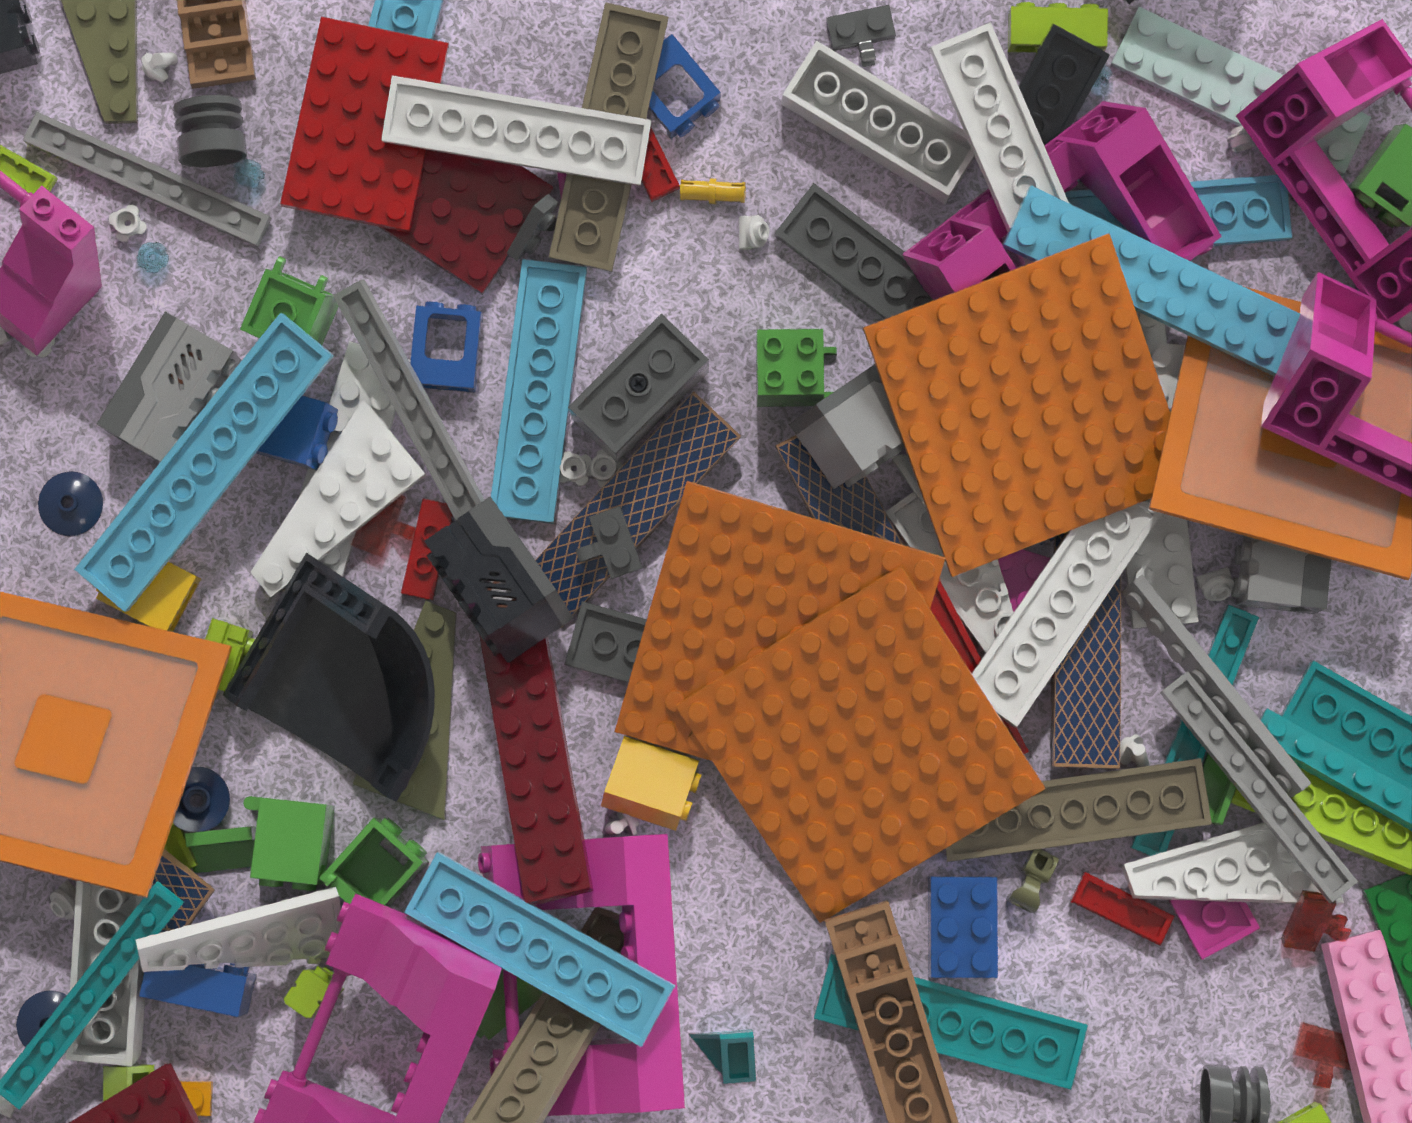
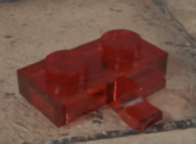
(377, 532)
(1310, 920)
(1324, 1047)

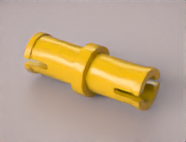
(712, 191)

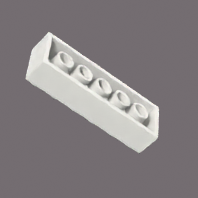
(879, 122)
(117, 1028)

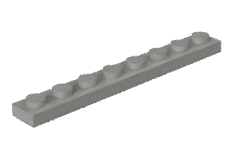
(147, 179)
(409, 398)
(1192, 658)
(1258, 787)

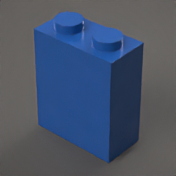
(302, 434)

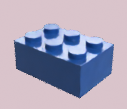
(962, 927)
(216, 990)

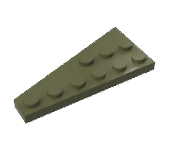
(108, 48)
(429, 781)

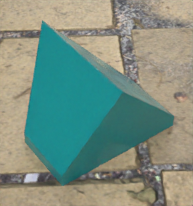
(730, 1053)

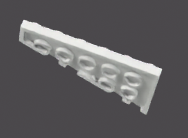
(350, 487)
(976, 594)
(1228, 867)
(249, 938)

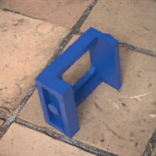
(672, 55)
(442, 373)

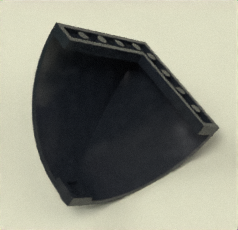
(341, 677)

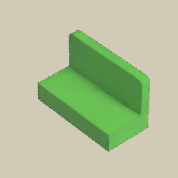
(1219, 790)
(222, 848)

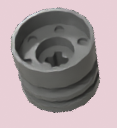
(209, 131)
(1234, 1101)

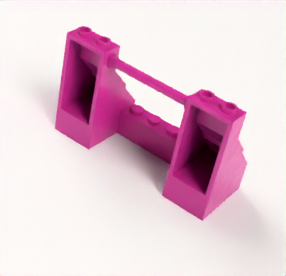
(1305, 108)
(1118, 159)
(47, 268)
(1325, 375)
(428, 980)
(615, 1071)

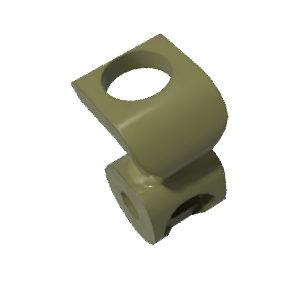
(1038, 870)

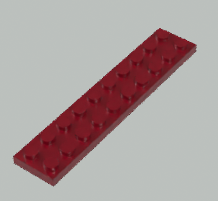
(537, 775)

